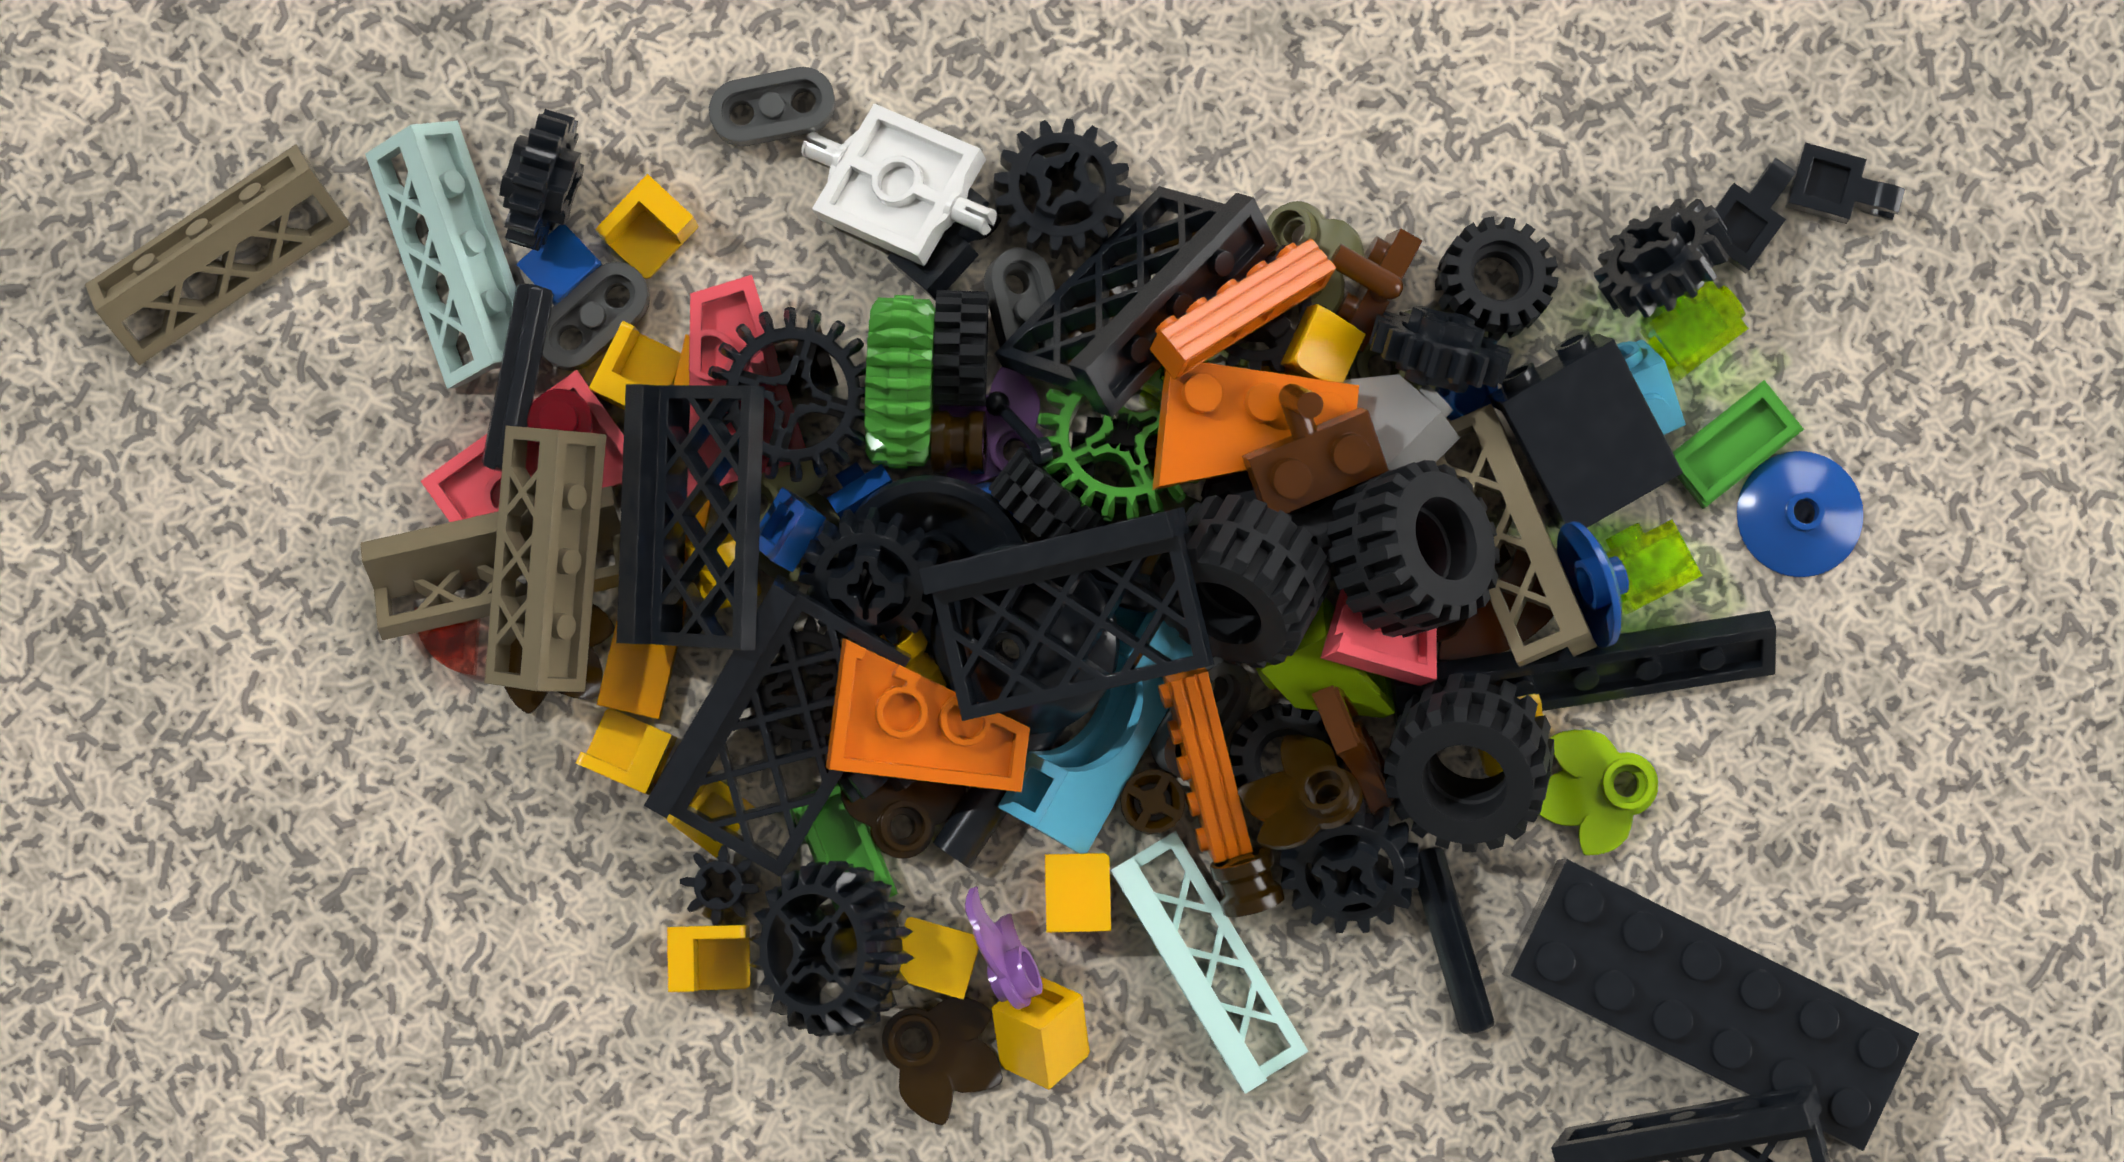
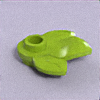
(1586, 793)

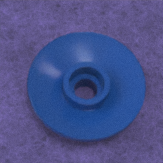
(1769, 521)
(1595, 581)

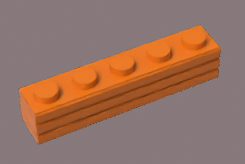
(1241, 307)
(1205, 764)

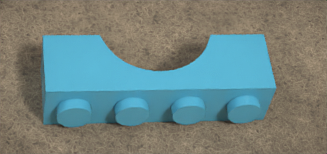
(1077, 784)

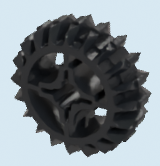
(808, 340)
(853, 947)

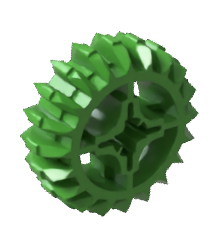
(899, 381)
(1096, 450)

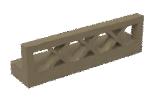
(201, 239)
(1534, 541)
(446, 555)
(554, 560)

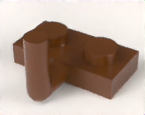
(1378, 275)
(1316, 457)

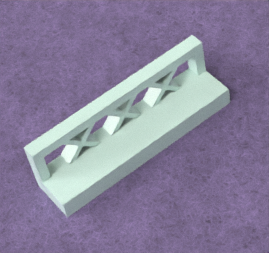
(458, 245)
(1189, 975)

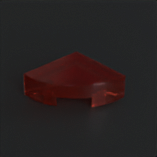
(454, 645)

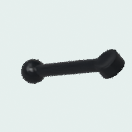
(998, 404)

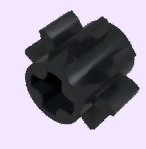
(738, 887)

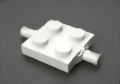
(899, 184)

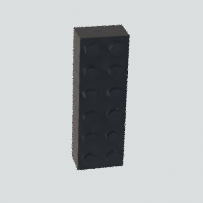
(1707, 1000)

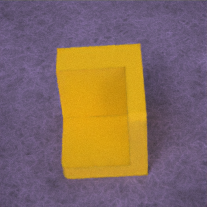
(647, 227)
(633, 360)
(628, 751)
(1077, 892)
(708, 957)
(941, 957)
(1043, 1038)

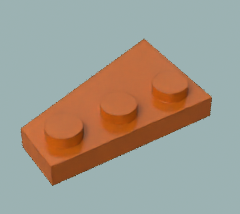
(1227, 412)
(913, 729)

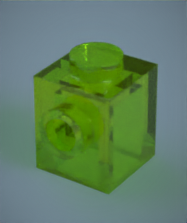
(1696, 328)
(1653, 561)

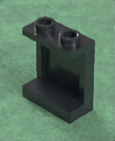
(1586, 430)

